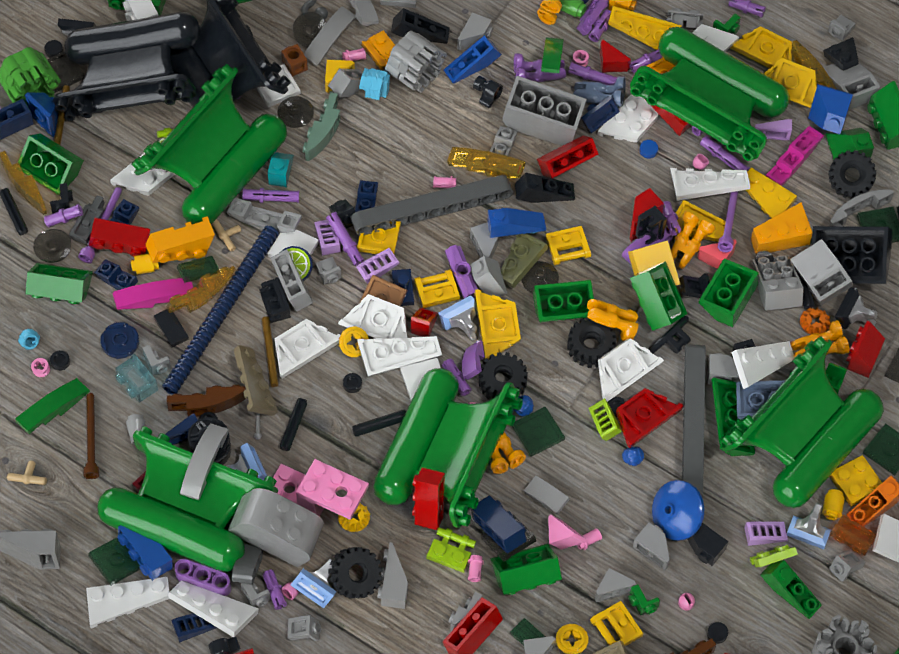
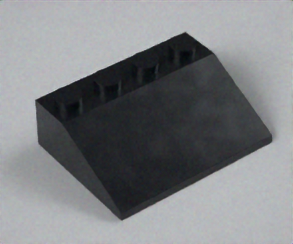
(860, 250)

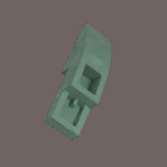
(324, 129)

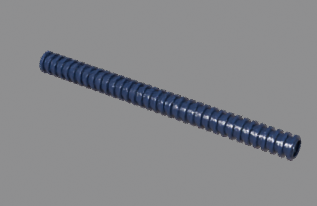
(220, 310)

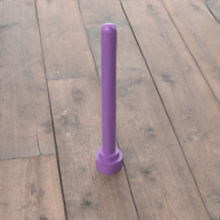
(726, 243)
(88, 253)

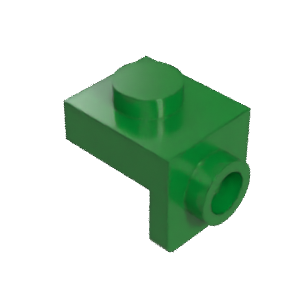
(731, 26)
(836, 375)
(639, 601)

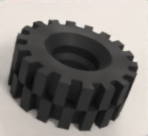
(852, 160)
(590, 330)
(498, 364)
(341, 577)

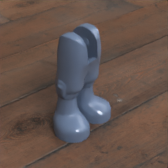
(596, 92)

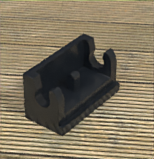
(651, 223)
(275, 300)

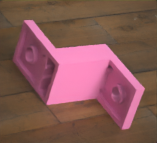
(319, 488)

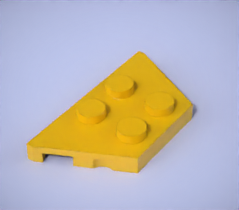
(764, 47)
(797, 79)
(497, 323)

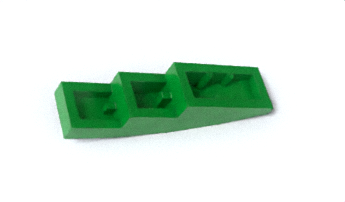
(552, 55)
(51, 405)

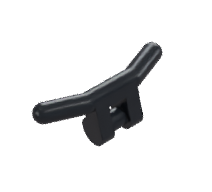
(676, 330)

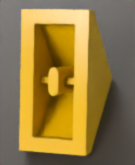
(332, 67)

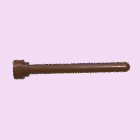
(91, 470)

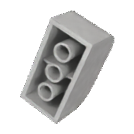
(543, 111)
(277, 526)

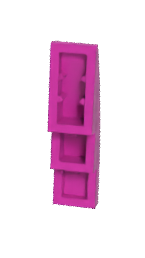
(795, 155)
(150, 293)

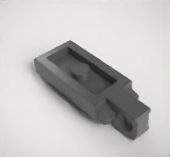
(82, 229)

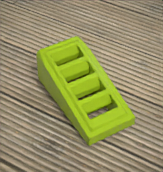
(614, 430)

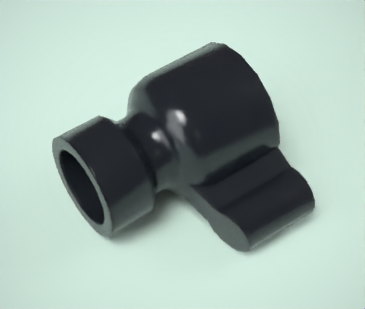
(491, 90)
(224, 646)

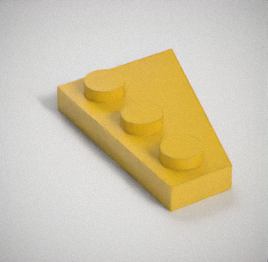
(768, 194)
(702, 215)

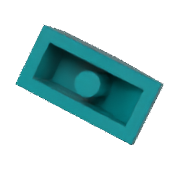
(280, 169)

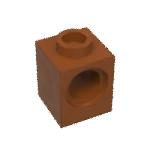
(294, 60)

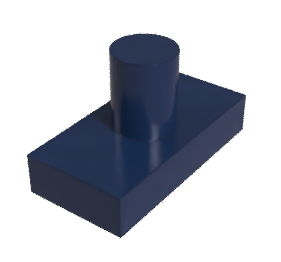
(599, 114)
(404, 279)

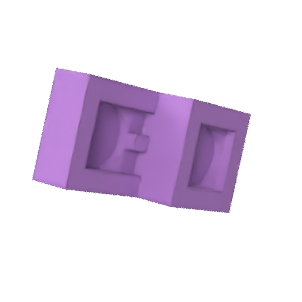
(471, 360)

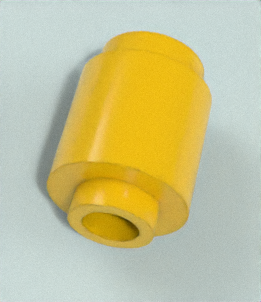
(143, 264)
(833, 504)

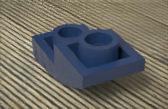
(366, 195)
(125, 212)
(115, 276)

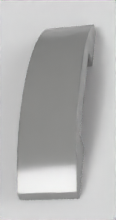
(328, 35)
(875, 198)
(259, 218)
(202, 460)

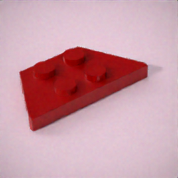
(644, 414)

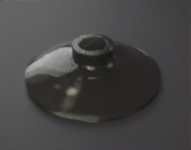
(305, 20)
(298, 117)
(52, 239)
(531, 279)

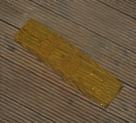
(805, 58)
(485, 161)
(25, 185)

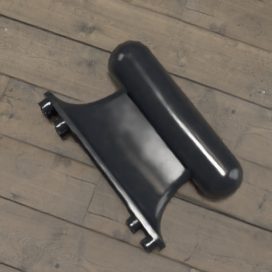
(227, 41)
(128, 64)

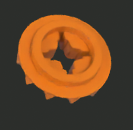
(806, 320)

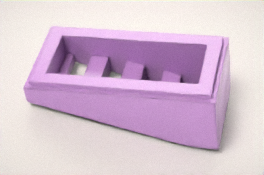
(777, 129)
(331, 247)
(364, 266)
(750, 527)

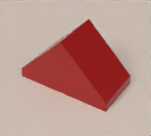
(612, 59)
(423, 322)

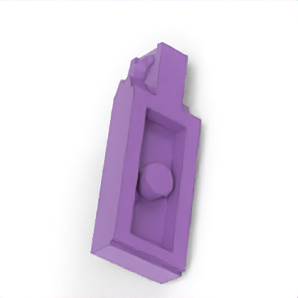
(591, 15)

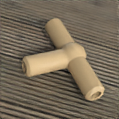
(224, 235)
(27, 478)

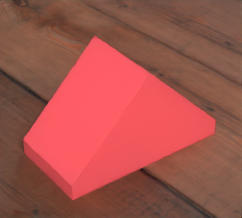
(713, 256)

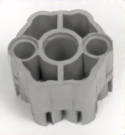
(413, 59)
(845, 636)

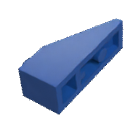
(473, 60)
(514, 221)

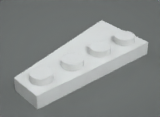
(697, 184)
(389, 354)
(760, 361)
(112, 601)
(216, 609)

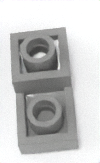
(365, 12)
(504, 141)
(546, 494)
(461, 612)

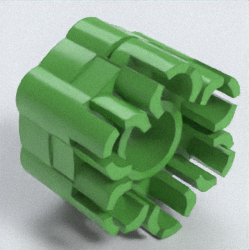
(27, 73)

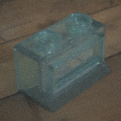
(136, 378)

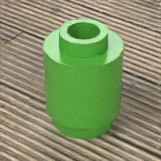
(573, 7)

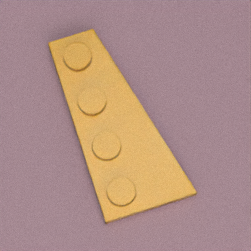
(639, 26)

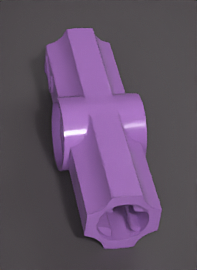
(459, 264)

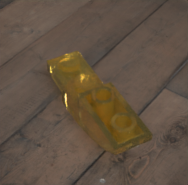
(207, 289)

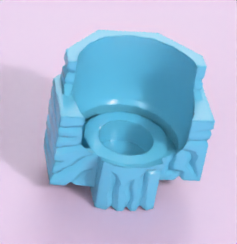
(375, 83)

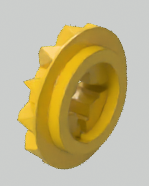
(357, 333)
(356, 525)
(578, 634)

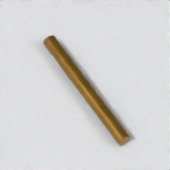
(60, 121)
(269, 352)

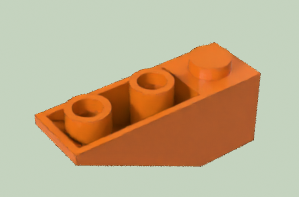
(877, 502)

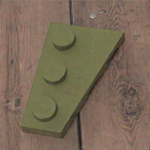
(523, 256)

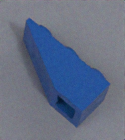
(149, 554)

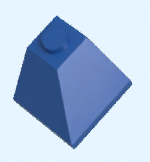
(830, 108)
(43, 111)

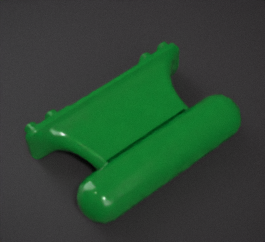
(711, 91)
(214, 149)
(807, 426)
(446, 439)
(176, 521)

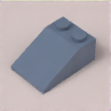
(754, 396)

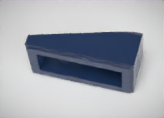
(180, 432)
(190, 633)

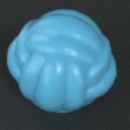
(29, 339)

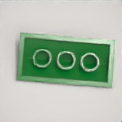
(726, 413)

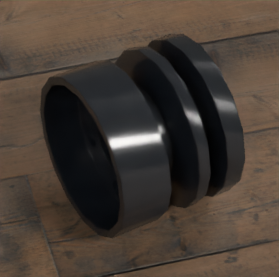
(196, 432)

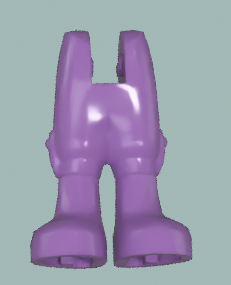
(522, 66)

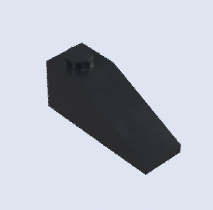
(429, 29)
(708, 544)

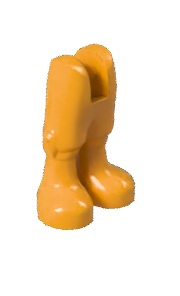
(547, 11)
(691, 246)
(613, 317)
(834, 334)
(514, 457)

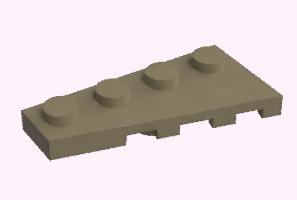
(256, 387)

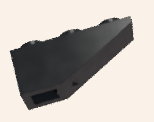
(538, 189)

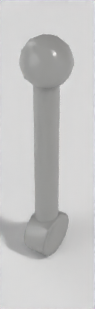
(257, 435)

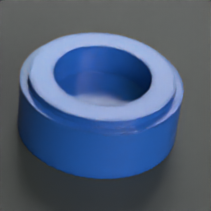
(648, 149)

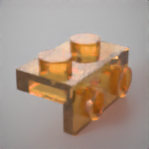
(853, 535)

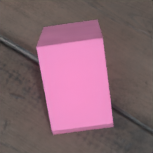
(562, 535)

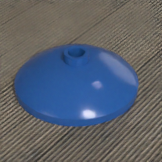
(685, 513)

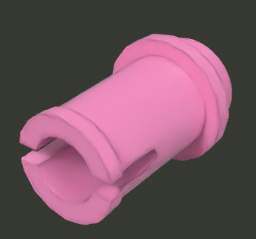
(354, 55)
(444, 182)
(591, 537)
(475, 568)

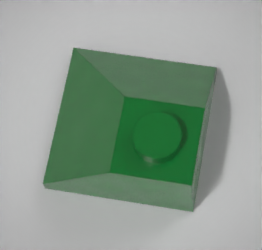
(851, 140)

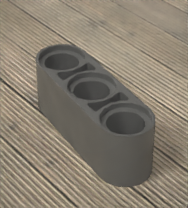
(246, 568)

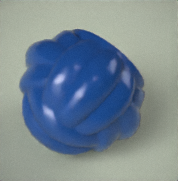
(527, 406)
(633, 456)

